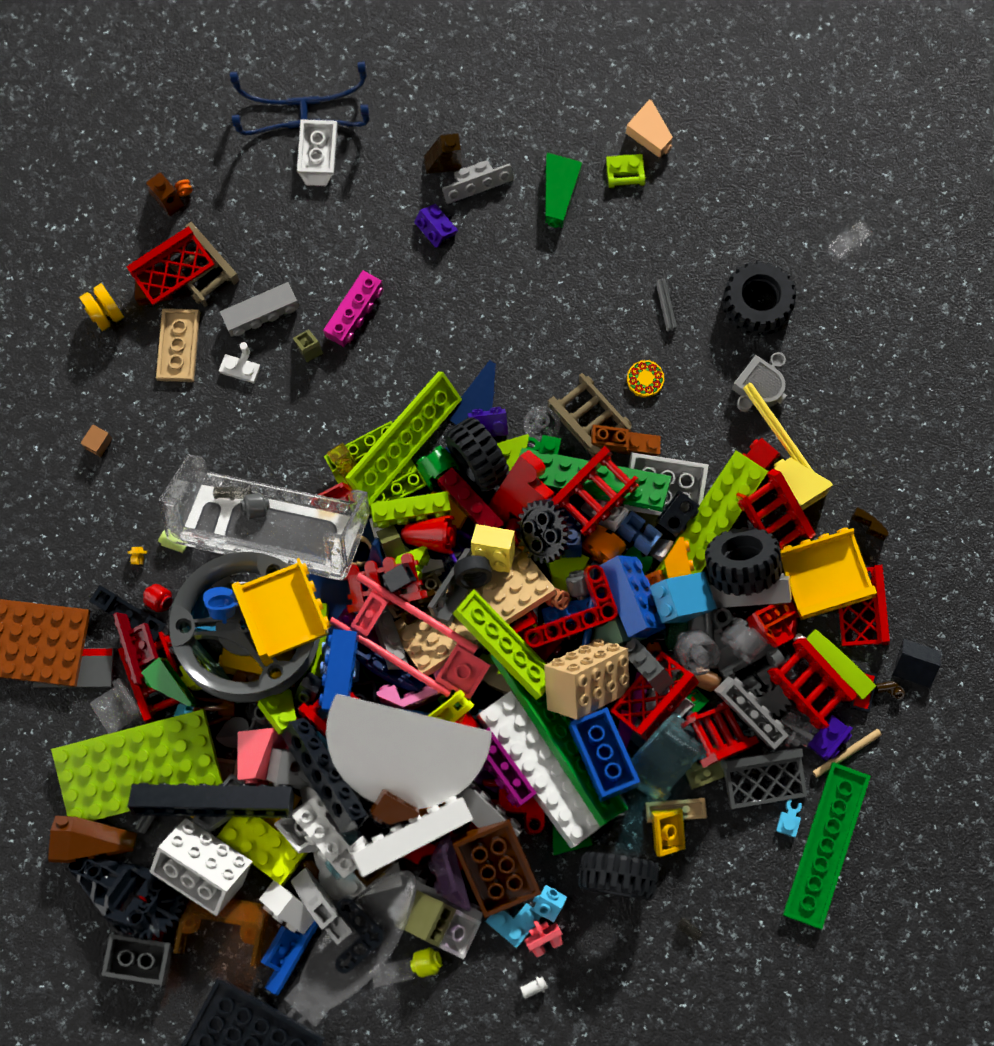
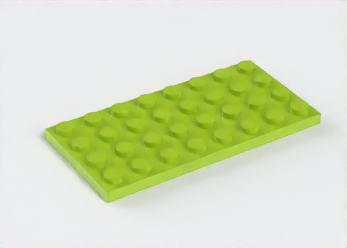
(101, 770)

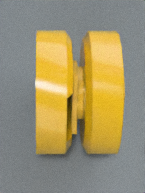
(101, 307)

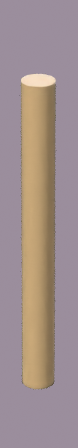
(847, 753)

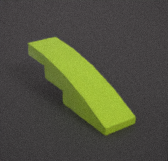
(842, 664)

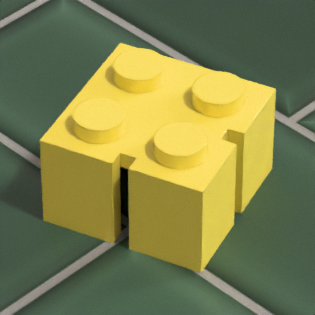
(495, 545)

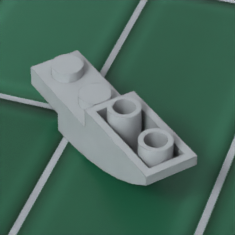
(320, 907)

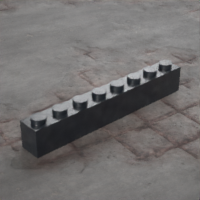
(211, 800)

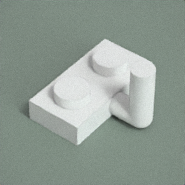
(240, 367)

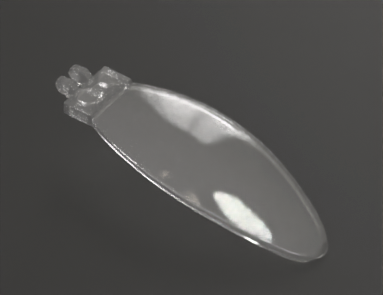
(320, 983)

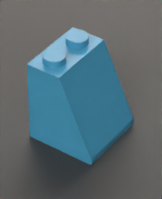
(683, 598)

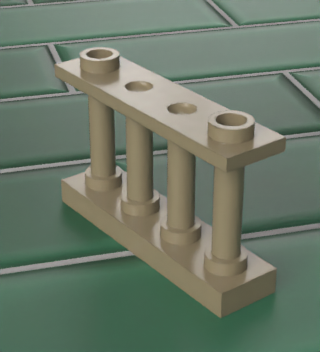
(226, 274)
(570, 420)

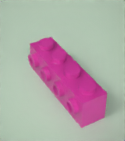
(353, 309)

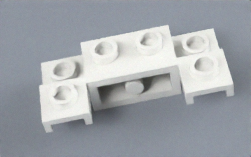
(326, 837)

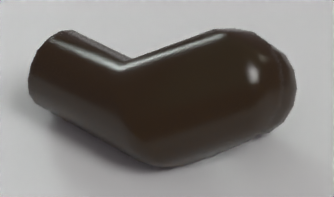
(892, 688)

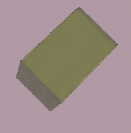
(308, 345)
(391, 542)

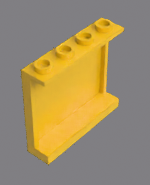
(826, 573)
(282, 610)

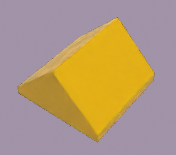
(668, 831)

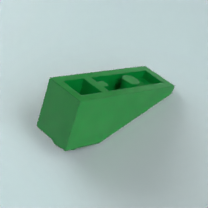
(163, 678)

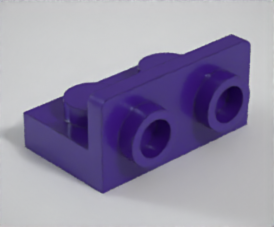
(827, 740)

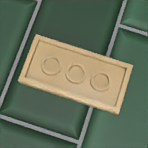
(178, 345)

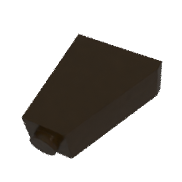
(444, 155)

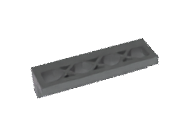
(453, 598)

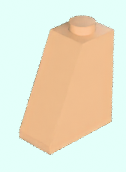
(650, 130)

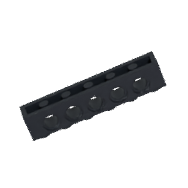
(323, 775)

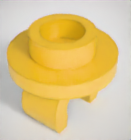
(137, 555)

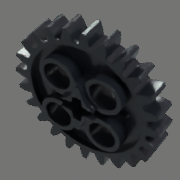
(543, 531)

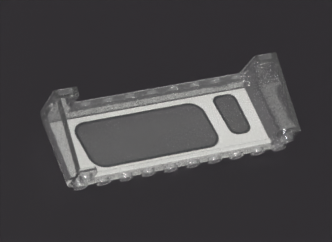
(296, 526)

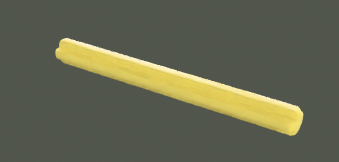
(775, 425)

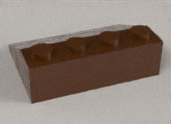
(496, 867)

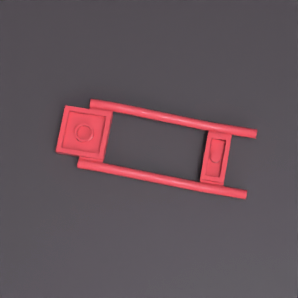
(461, 669)

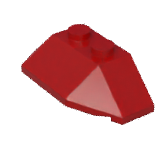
(775, 623)

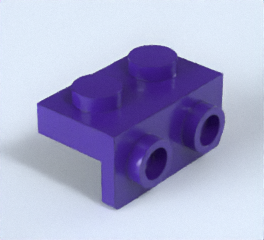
(435, 224)
(493, 420)

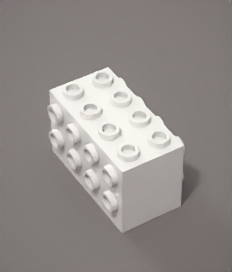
(200, 866)

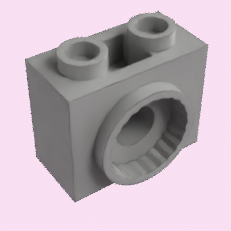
(280, 769)

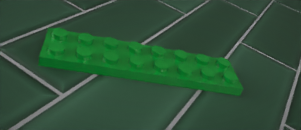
(561, 469)
(826, 845)

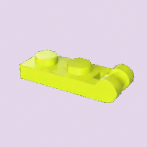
(449, 711)

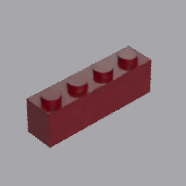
(468, 500)

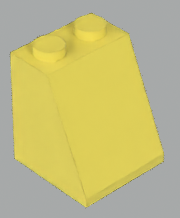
(805, 484)

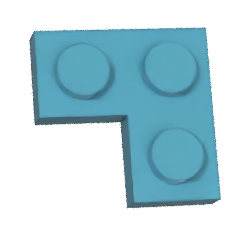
(514, 928)

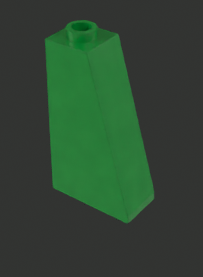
(561, 182)

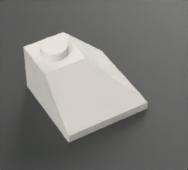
(460, 934)

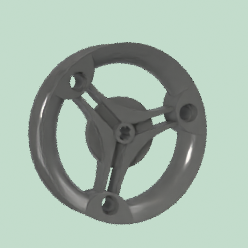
(231, 634)

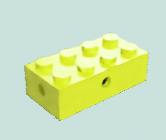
(263, 846)

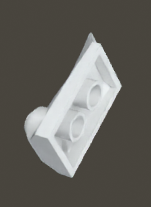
(317, 151)

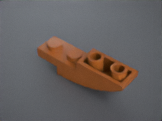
(625, 442)

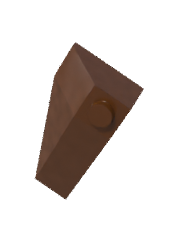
(80, 838)

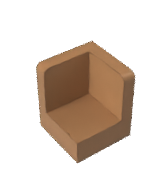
(96, 440)

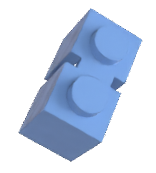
(630, 531)

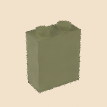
(429, 918)

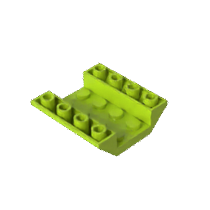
(402, 485)

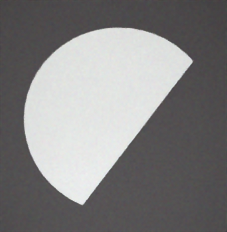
(403, 752)

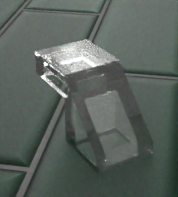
(850, 241)

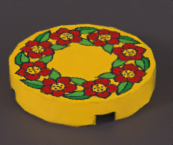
(645, 378)

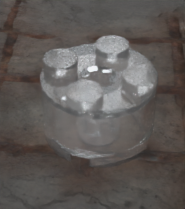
(744, 640)
(696, 651)

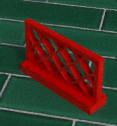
(164, 251)
(879, 609)
(663, 708)

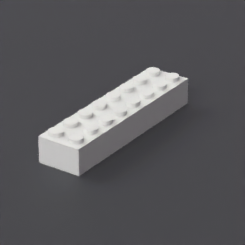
(540, 767)

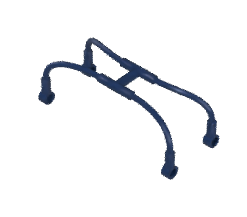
(302, 101)

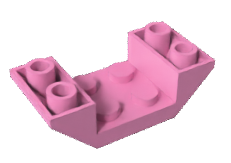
(411, 701)

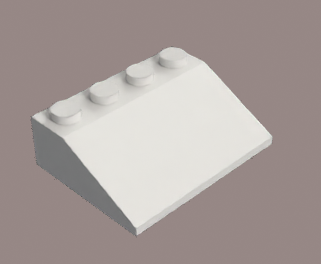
(685, 477)

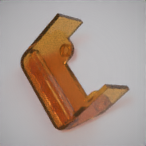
(239, 912)

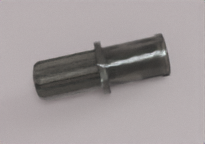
(231, 492)

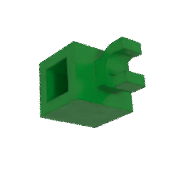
(547, 445)

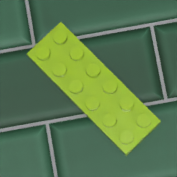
(502, 643)

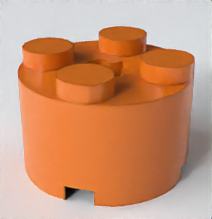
(603, 545)

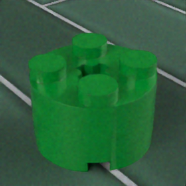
(436, 465)

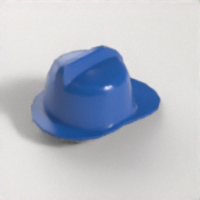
(220, 603)

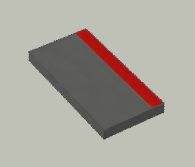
(94, 672)

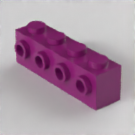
(507, 774)

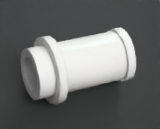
(534, 987)

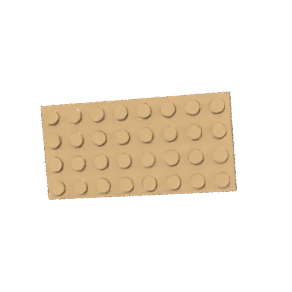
(507, 593)

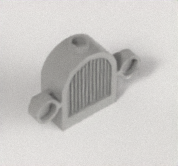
(765, 379)

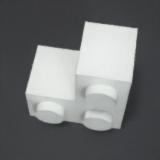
(286, 907)

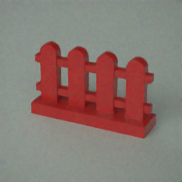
(372, 572)

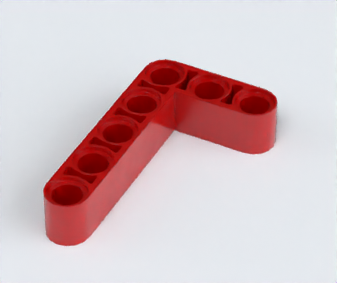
(578, 617)

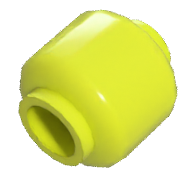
(426, 962)

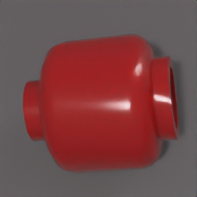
(157, 598)

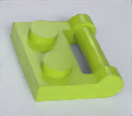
(625, 166)

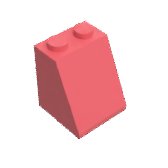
(255, 754)

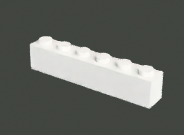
(411, 836)

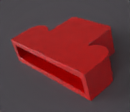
(520, 487)

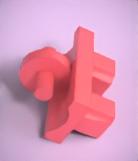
(541, 935)

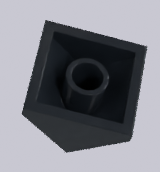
(917, 663)

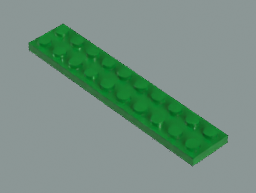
(556, 734)

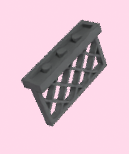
(764, 760)

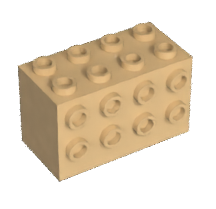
(586, 678)

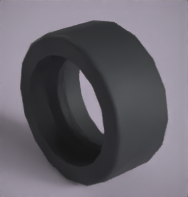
(470, 564)

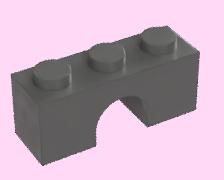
(648, 666)

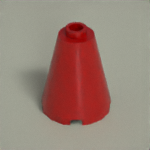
(435, 534)

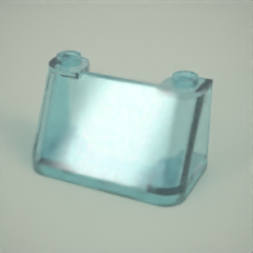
(666, 757)

